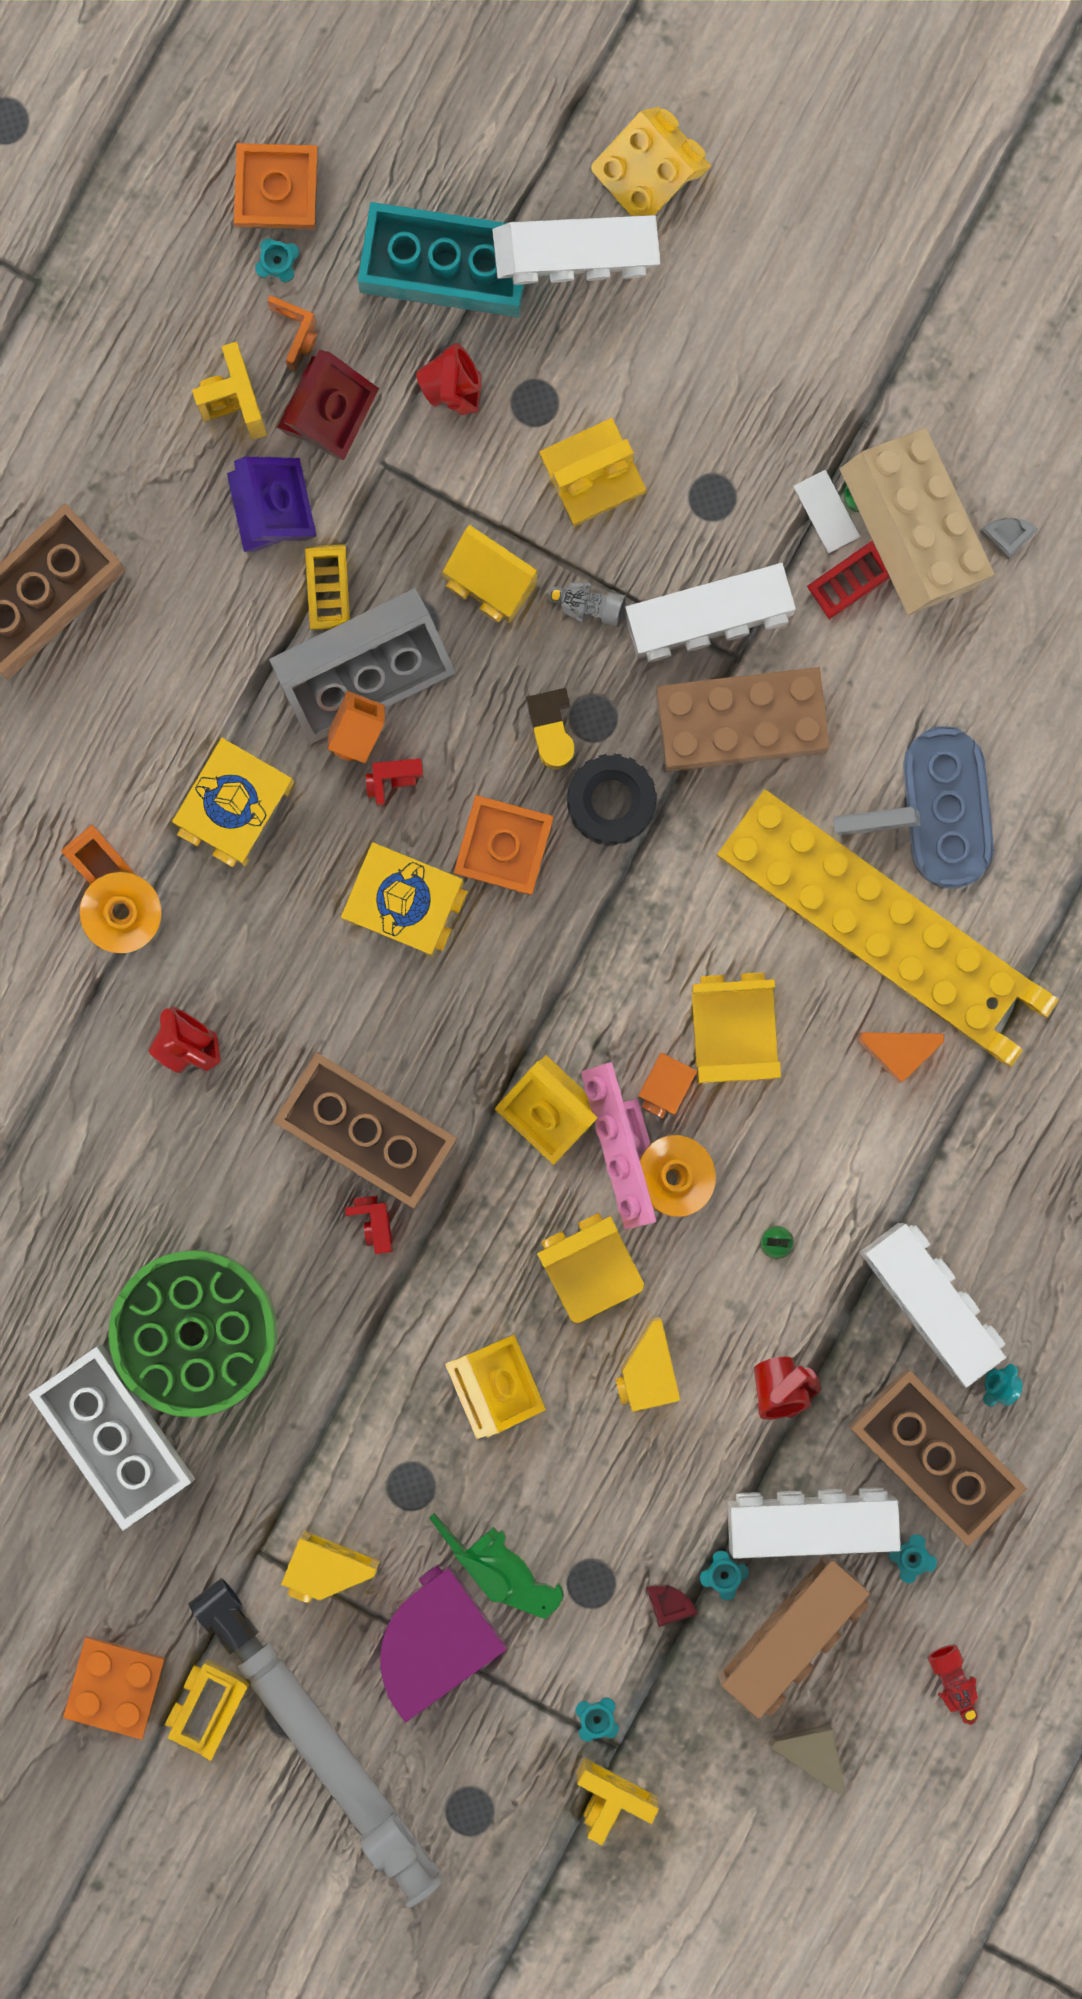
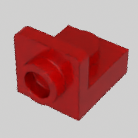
(400, 773)
(377, 1230)

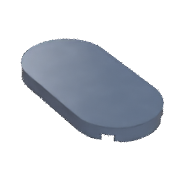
(950, 790)

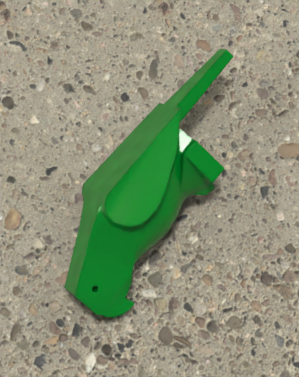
(502, 1573)

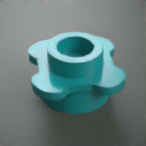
(272, 249)
(1002, 1386)
(923, 1562)
(728, 1586)
(590, 1729)

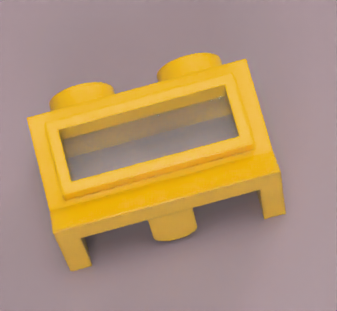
(208, 1708)

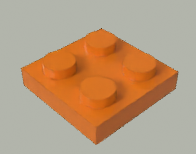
(276, 186)
(503, 845)
(114, 1687)

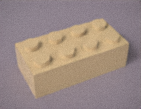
(916, 521)

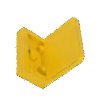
(649, 162)
(590, 1268)

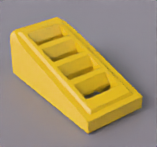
(323, 552)

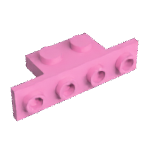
(622, 1141)

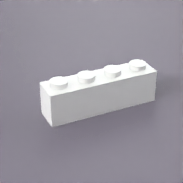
(576, 247)
(709, 612)

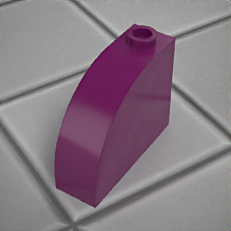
(435, 1642)

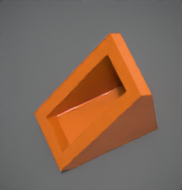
(94, 855)
(900, 1052)

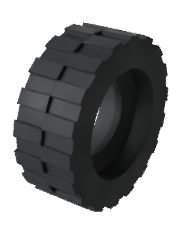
(611, 768)

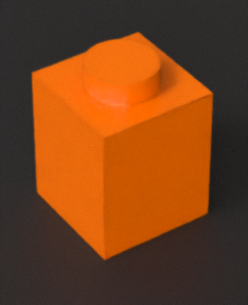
(356, 727)
(666, 1086)

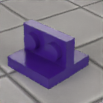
(270, 501)

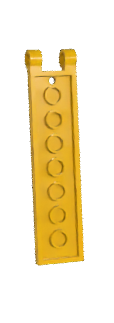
(881, 923)

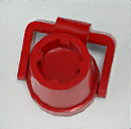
(450, 378)
(181, 1042)
(782, 1389)

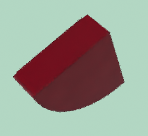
(669, 1604)

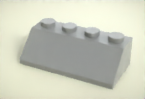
(374, 655)

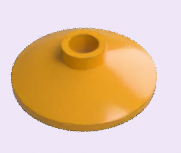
(116, 933)
(693, 1170)

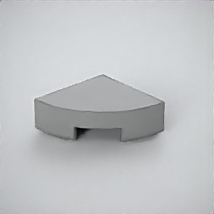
(1008, 534)

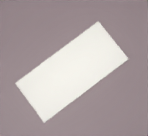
(826, 511)

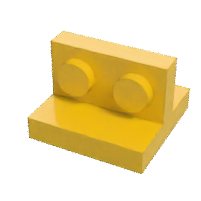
(226, 396)
(593, 471)
(548, 1109)
(495, 1387)
(609, 1797)

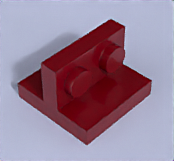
(328, 405)

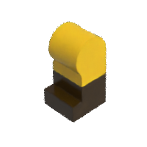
(553, 744)

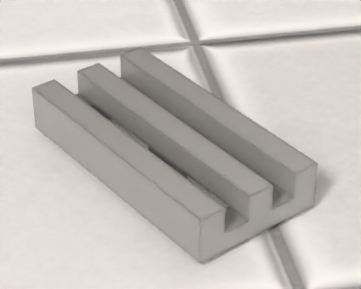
(876, 821)

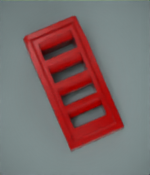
(823, 599)

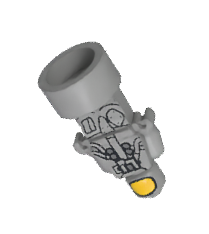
(579, 600)

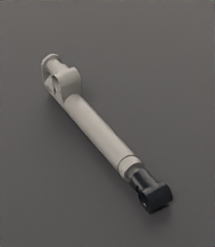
(382, 1831)

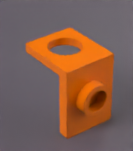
(305, 337)

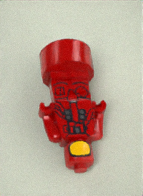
(958, 1692)

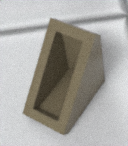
(813, 1752)

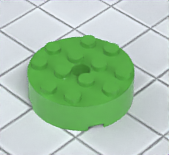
(236, 1339)

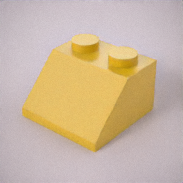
(489, 575)
(648, 1371)
(325, 1568)

